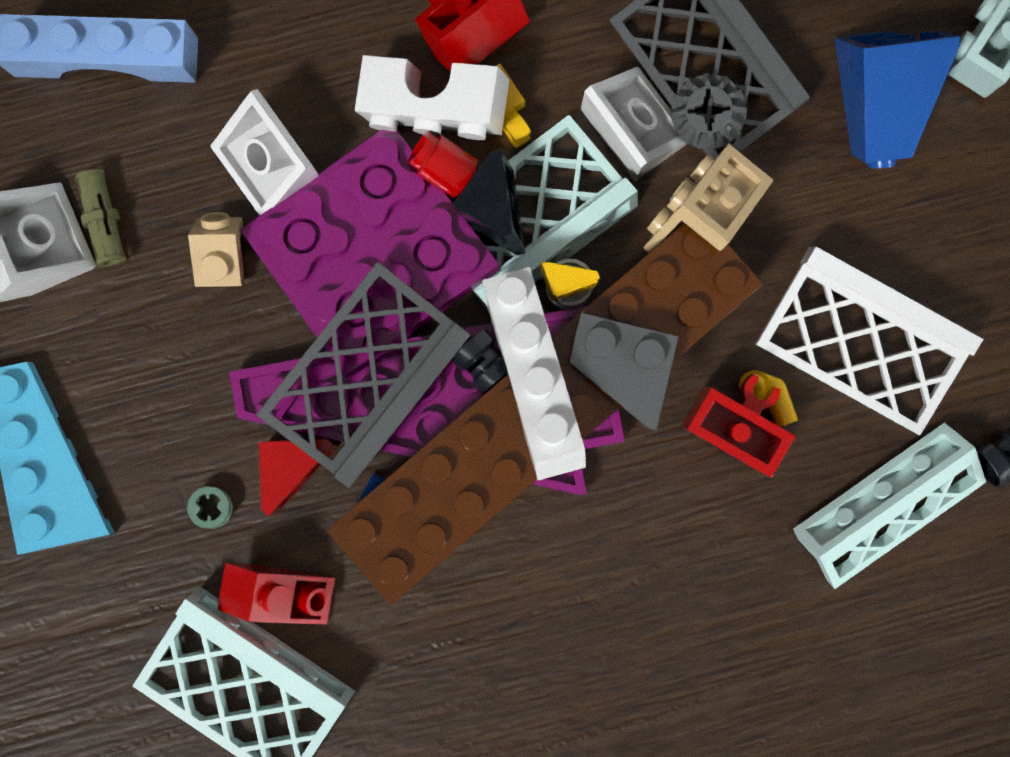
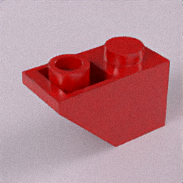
(275, 594)

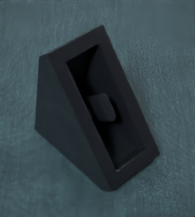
(492, 204)

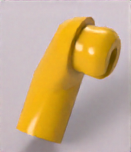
(783, 410)

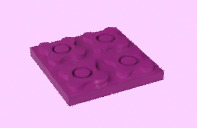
(362, 214)

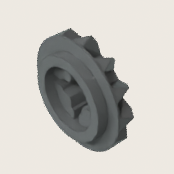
(726, 124)

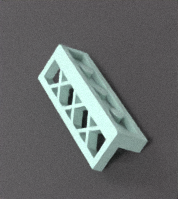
(889, 498)

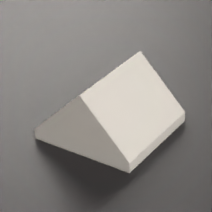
(632, 121)
(262, 154)

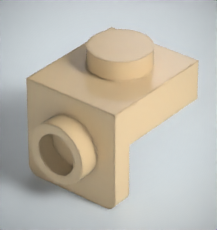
(216, 250)

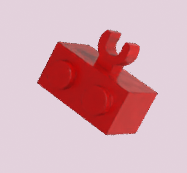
(469, 28)
(739, 427)

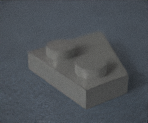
(625, 363)

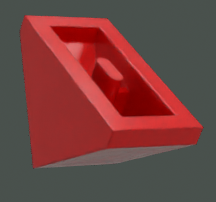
(285, 470)

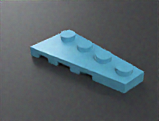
(39, 469)

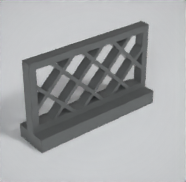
(748, 45)
(394, 403)

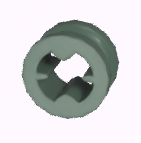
(195, 508)

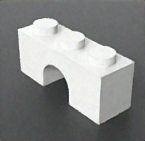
(469, 104)

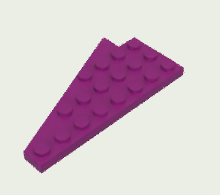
(438, 407)

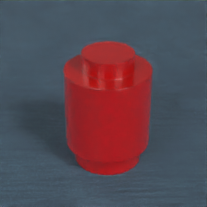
(443, 163)

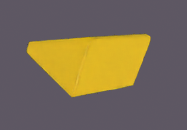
(566, 280)

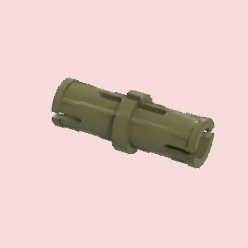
(100, 217)

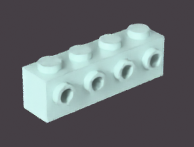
(985, 54)

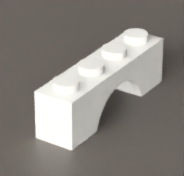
(534, 374)

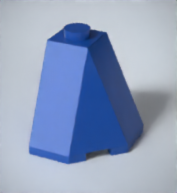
(891, 90)

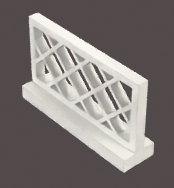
(890, 306)

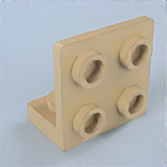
(716, 202)

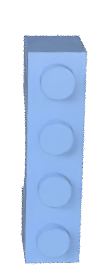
(57, 44)

